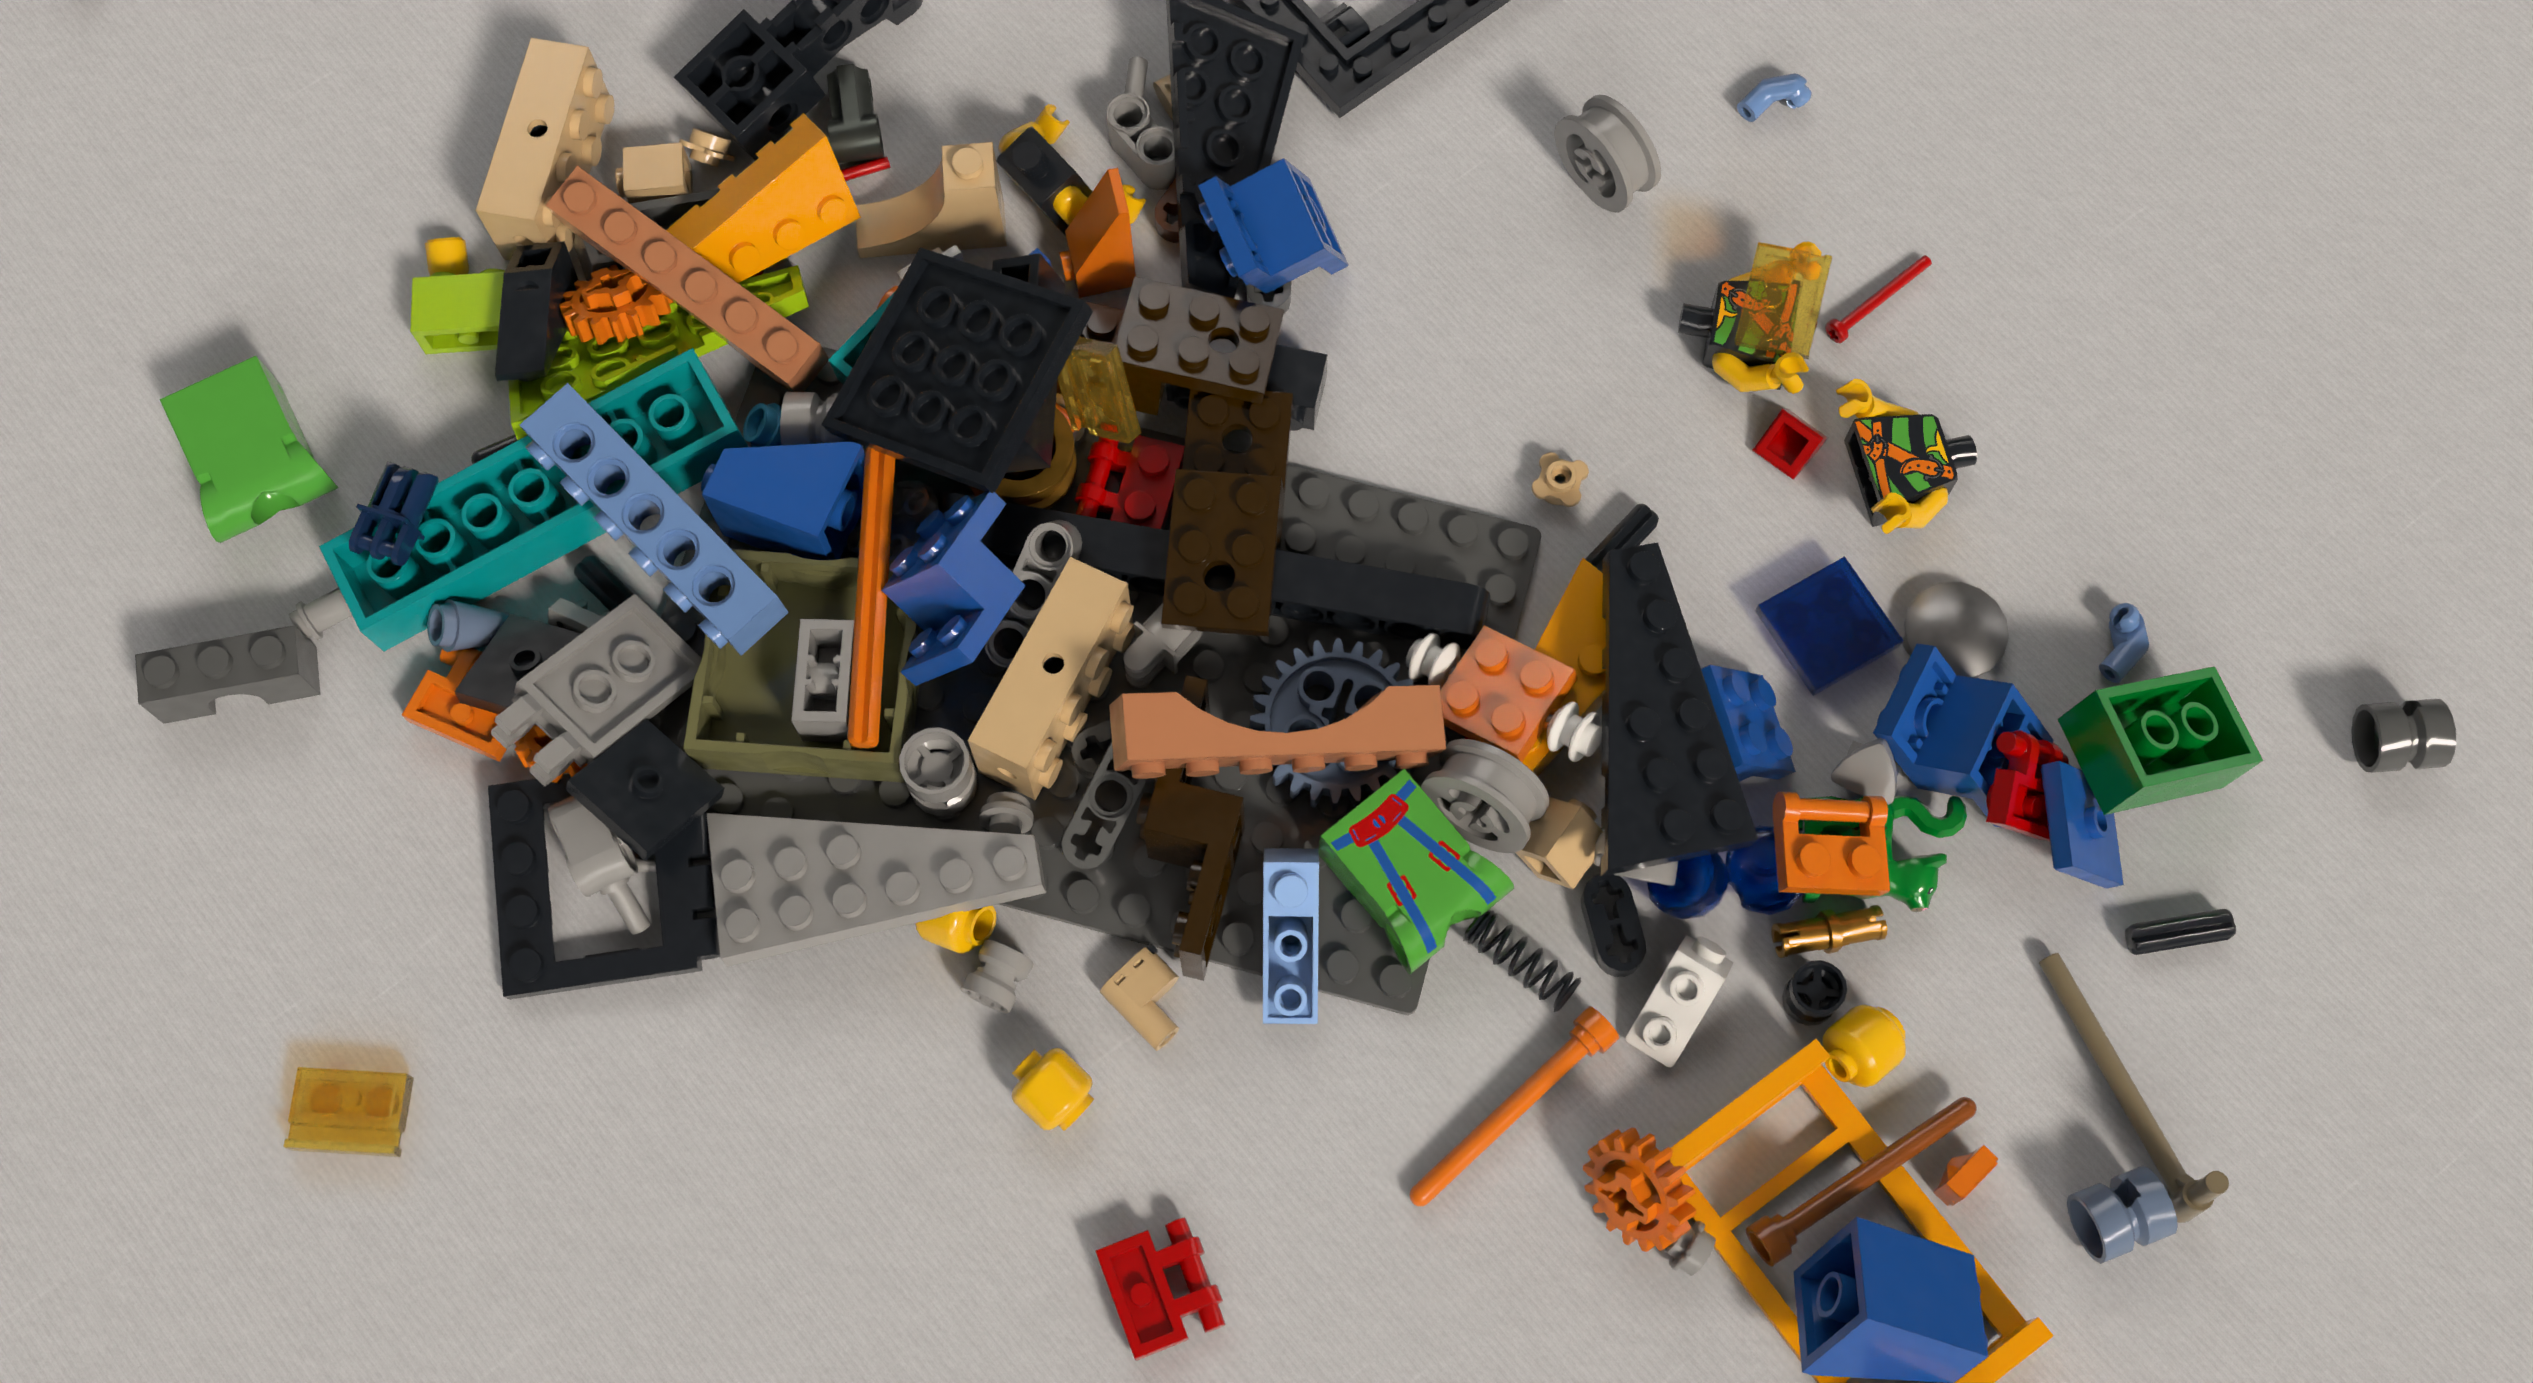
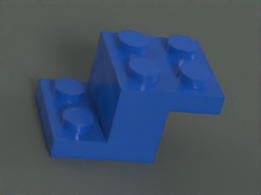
(1271, 226)
(952, 587)
(1749, 723)
(1949, 725)

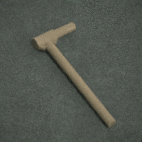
(2188, 1195)

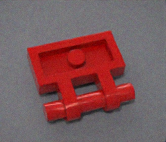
(1146, 483)
(2017, 794)
(1144, 1296)

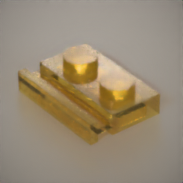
(1783, 300)
(1098, 391)
(349, 1111)

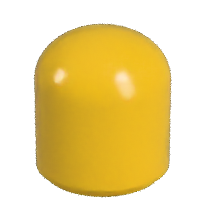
(447, 255)

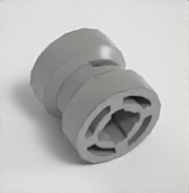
(994, 982)

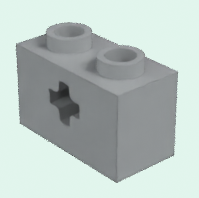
(823, 680)

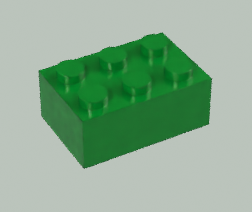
(2159, 739)

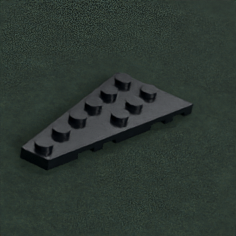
(1227, 109)
(1662, 744)

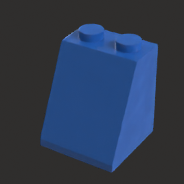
(788, 497)
(1888, 1307)

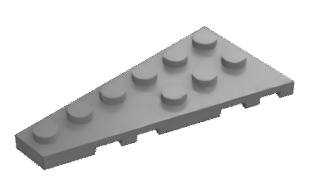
(828, 881)

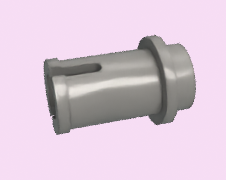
(320, 614)

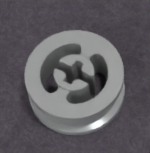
(1607, 153)
(1487, 795)

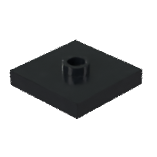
(509, 656)
(645, 789)

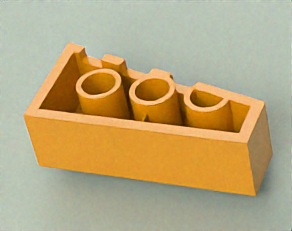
(771, 207)
(1577, 640)

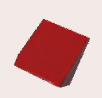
(1789, 443)

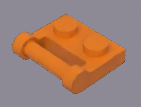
(1831, 861)

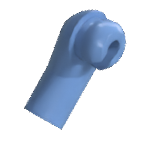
(1769, 90)
(2128, 640)

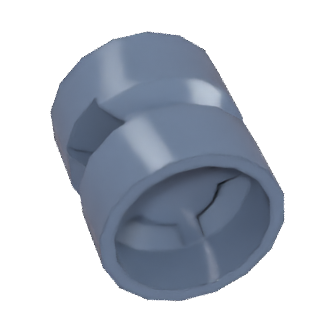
(2126, 1212)

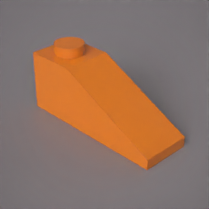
(1100, 241)

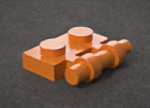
(440, 712)

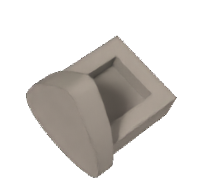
(1868, 770)

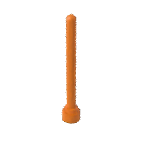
(1590, 1035)

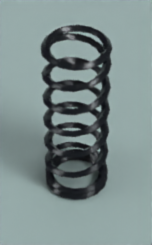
(1485, 924)

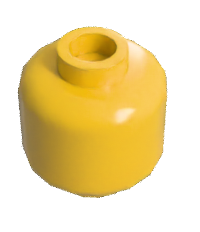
(960, 929)
(1865, 1044)
(1052, 1089)

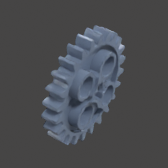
(1291, 710)

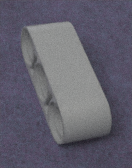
(1038, 566)

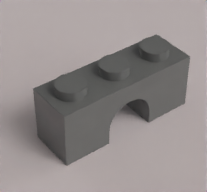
(188, 678)

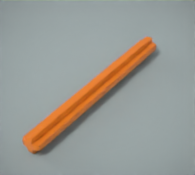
(870, 600)

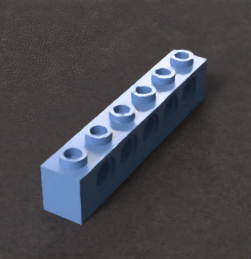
(569, 423)

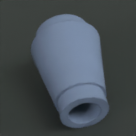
(462, 625)

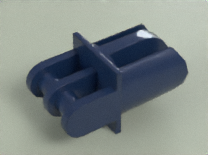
(394, 508)

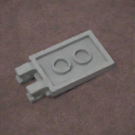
(599, 688)

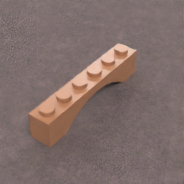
(688, 280)
(1170, 733)

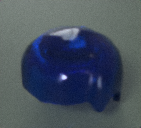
(1754, 875)
(1697, 888)

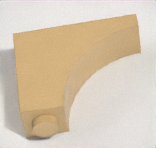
(952, 208)

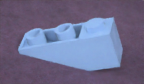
(1290, 935)

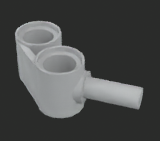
(1146, 139)
(598, 859)

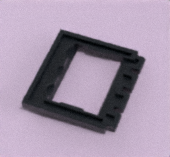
(526, 909)

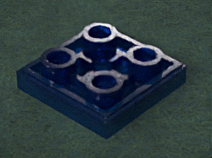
(1828, 626)

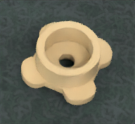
(708, 147)
(1559, 493)

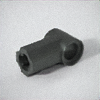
(854, 126)

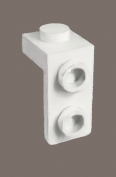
(1680, 1000)

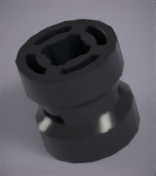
(1819, 983)

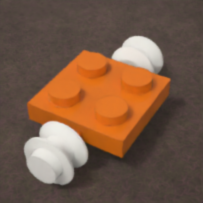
(1505, 694)

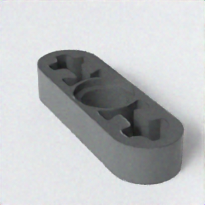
(1102, 837)

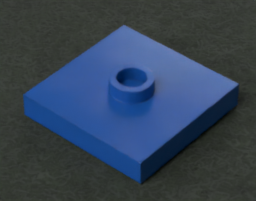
(2079, 833)

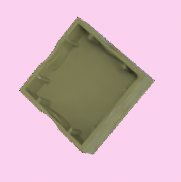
(746, 701)

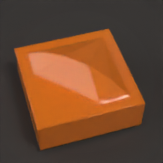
(1964, 1174)

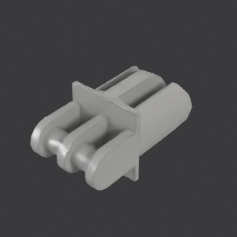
(1155, 649)

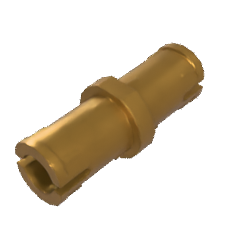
(1829, 931)

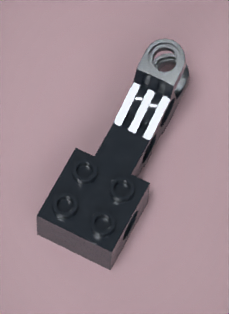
(762, 74)

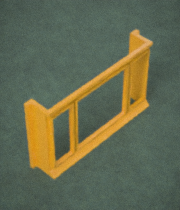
(1806, 1069)

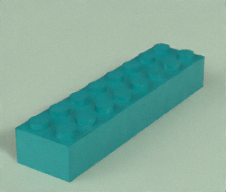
(516, 516)

